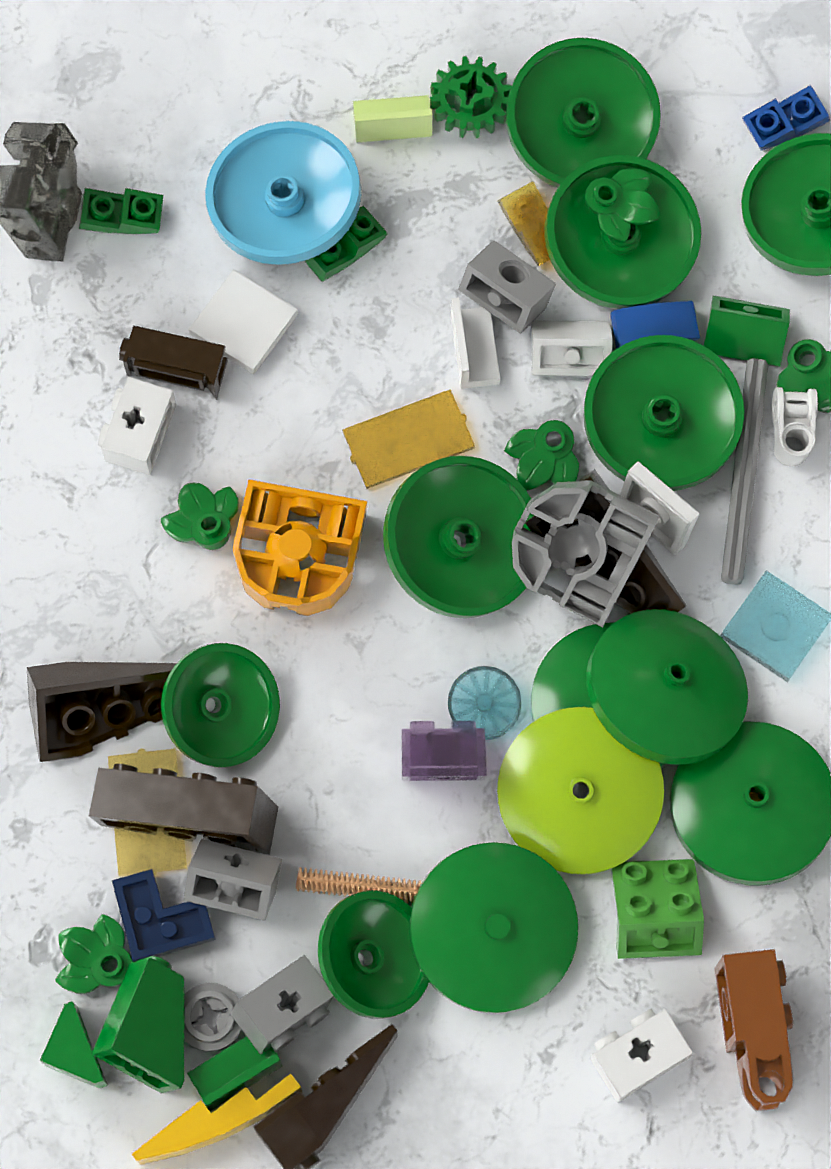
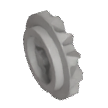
(219, 999)

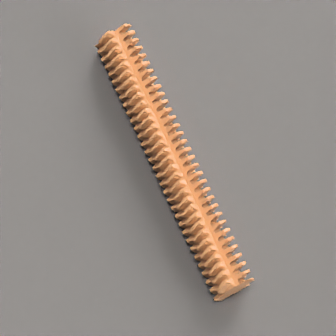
(345, 884)

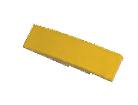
(201, 1128)

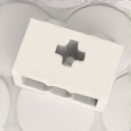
(137, 446)
(665, 1052)

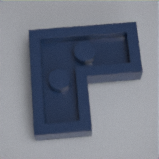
(157, 929)

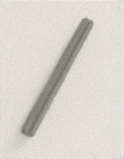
(744, 473)

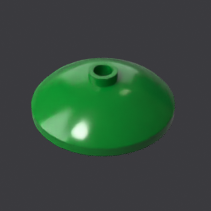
(243, 711)
(379, 930)

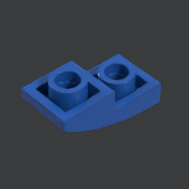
(787, 119)
(655, 319)

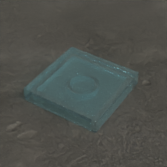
(776, 626)

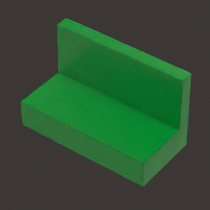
(747, 330)
(232, 1071)

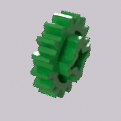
(456, 86)

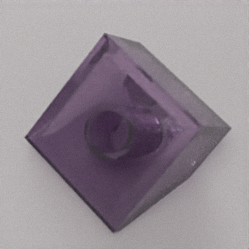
(443, 753)

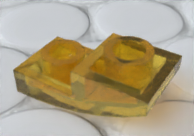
(527, 216)

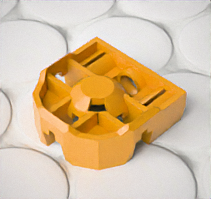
(293, 542)

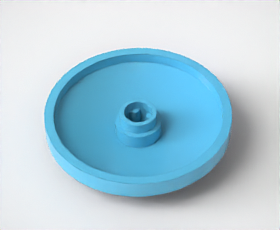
(283, 192)

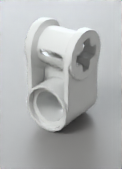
(794, 417)

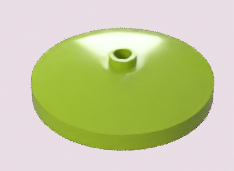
(554, 823)

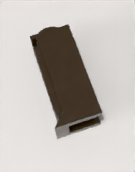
(174, 359)

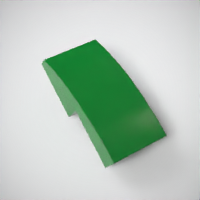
(121, 213)
(358, 240)

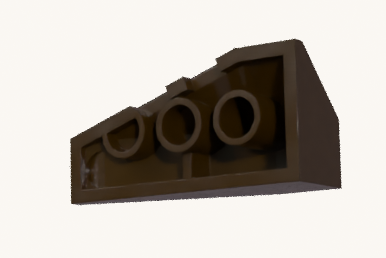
(647, 584)
(91, 702)
(306, 1123)

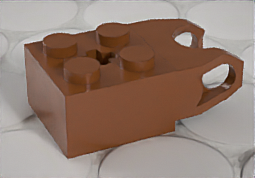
(756, 1023)

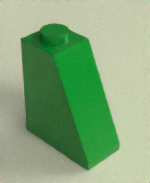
(147, 1026)

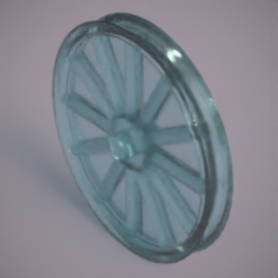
(485, 697)

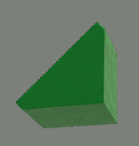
(71, 1049)

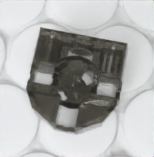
(39, 187)

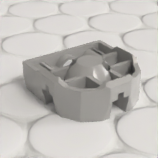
(623, 528)

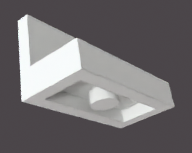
(474, 346)
(569, 347)

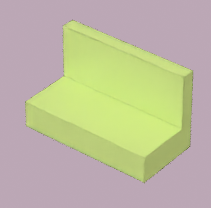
(392, 118)

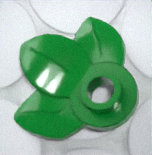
(628, 203)
(816, 376)
(539, 460)
(200, 511)
(88, 953)

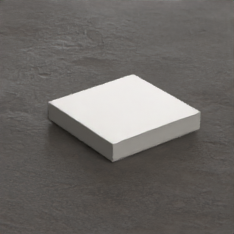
(244, 320)
(675, 514)

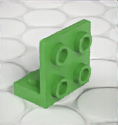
(658, 909)

